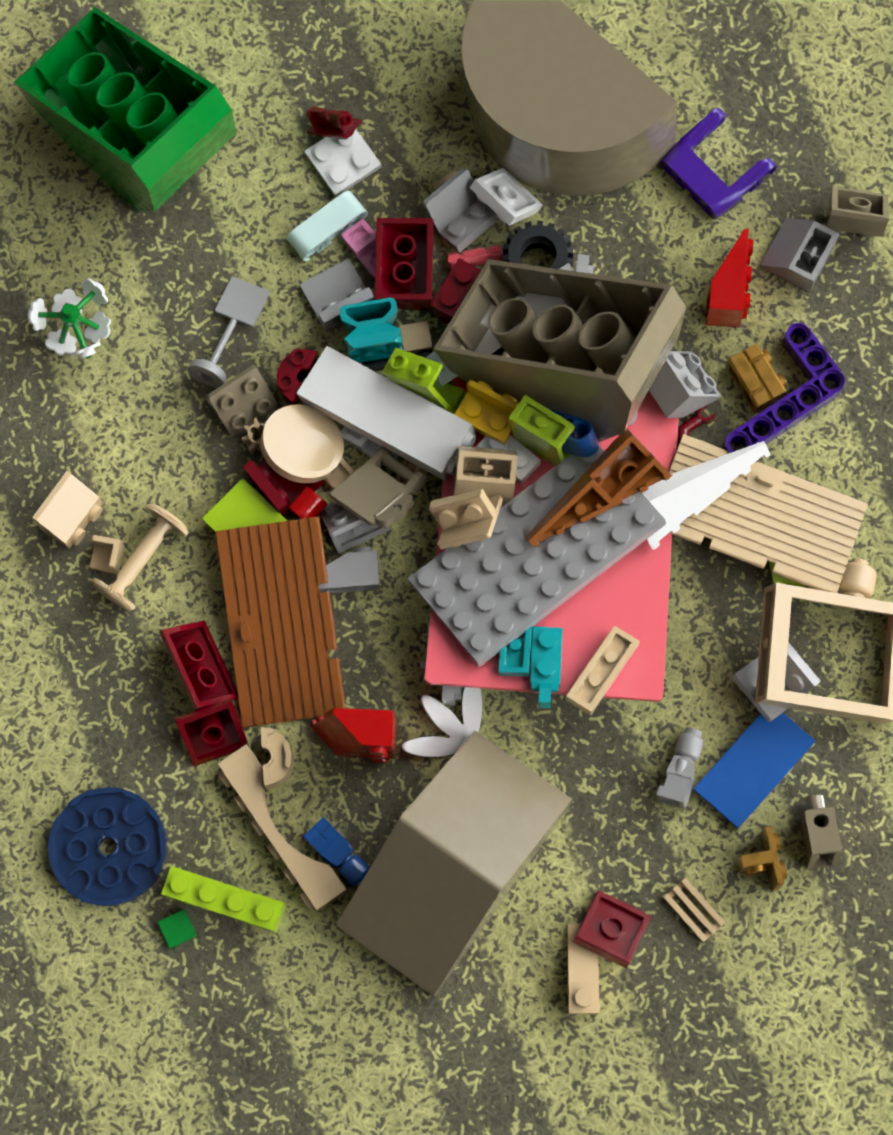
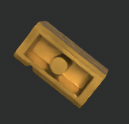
(756, 377)

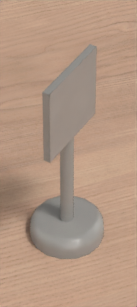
(240, 303)

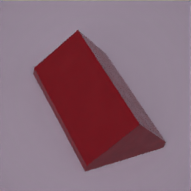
(199, 664)

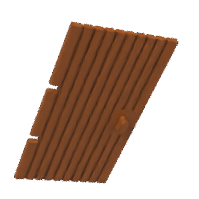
(280, 621)

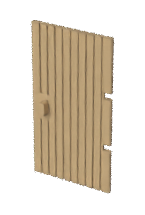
(775, 520)

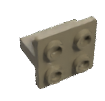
(242, 400)

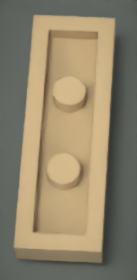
(602, 670)

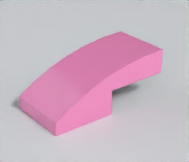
(362, 242)

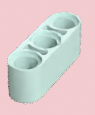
(326, 224)

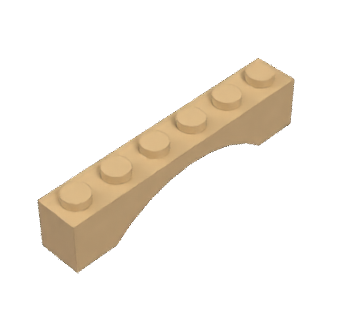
(316, 878)

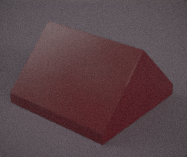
(212, 732)

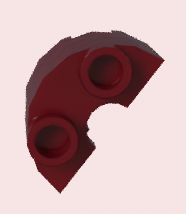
(292, 370)

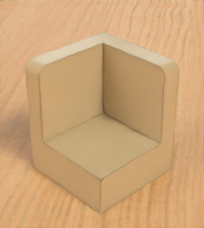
(106, 554)

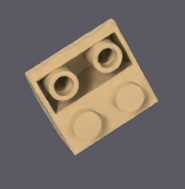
(487, 470)

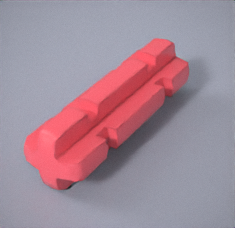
(476, 256)

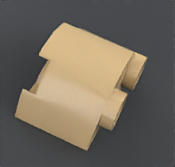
(282, 759)

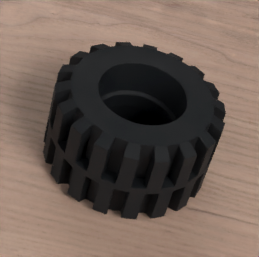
(539, 237)

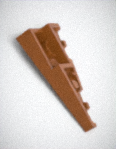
(614, 476)

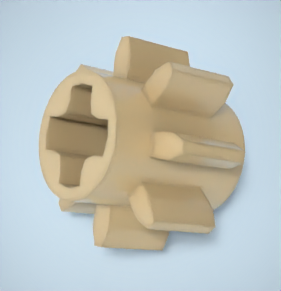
(254, 428)

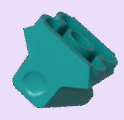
(371, 329)

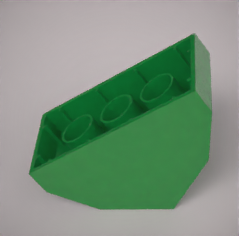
(128, 109)

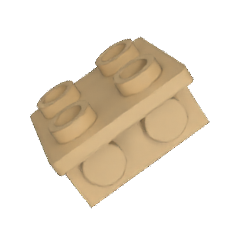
(465, 517)

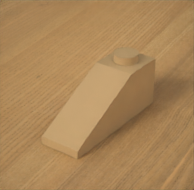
(582, 977)

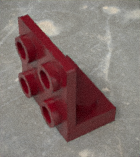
(275, 488)

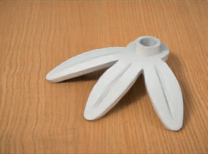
(446, 721)

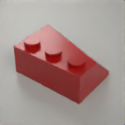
(359, 733)

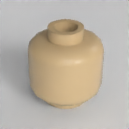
(858, 579)

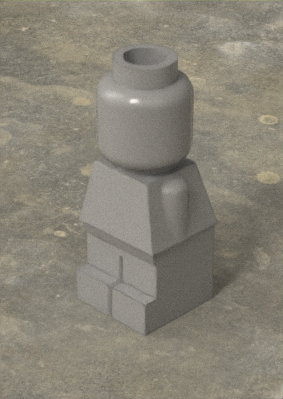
(681, 769)

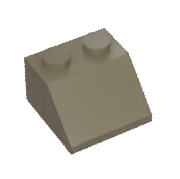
(857, 212)

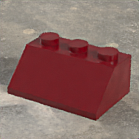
(405, 261)

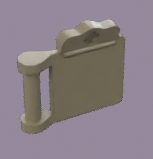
(375, 494)

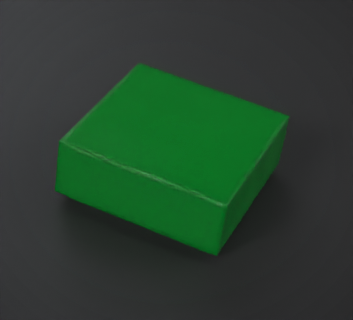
(177, 929)

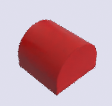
(308, 504)

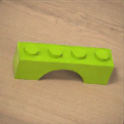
(224, 899)

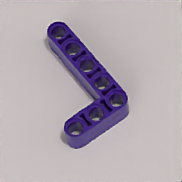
(792, 403)

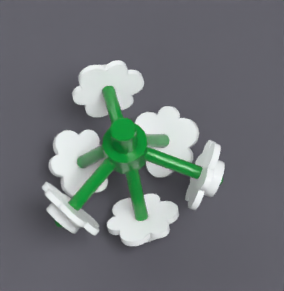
(69, 309)

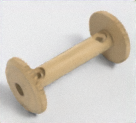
(140, 556)

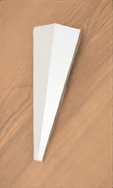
(698, 486)

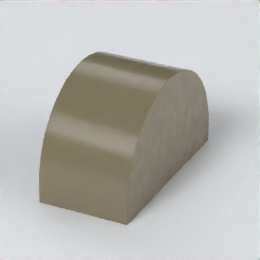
(561, 99)

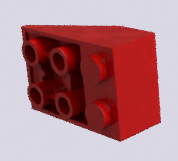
(726, 296)

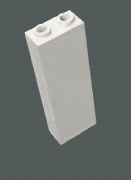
(386, 413)

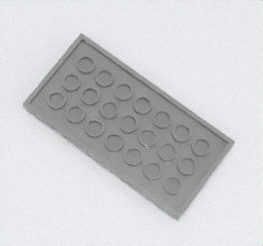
(505, 584)

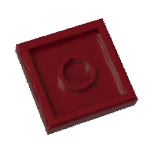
(612, 929)

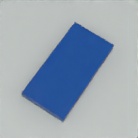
(753, 767)

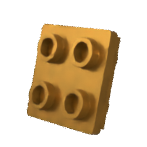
(756, 863)

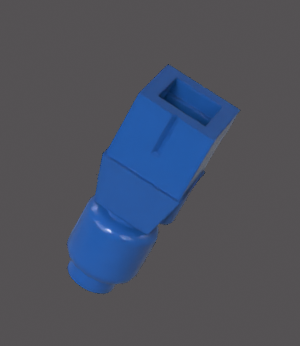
(337, 852)

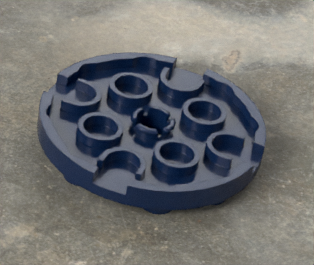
(77, 841)

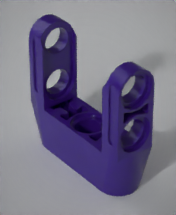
(700, 180)

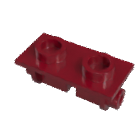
(331, 123)

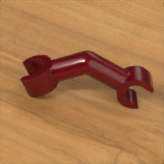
(693, 423)

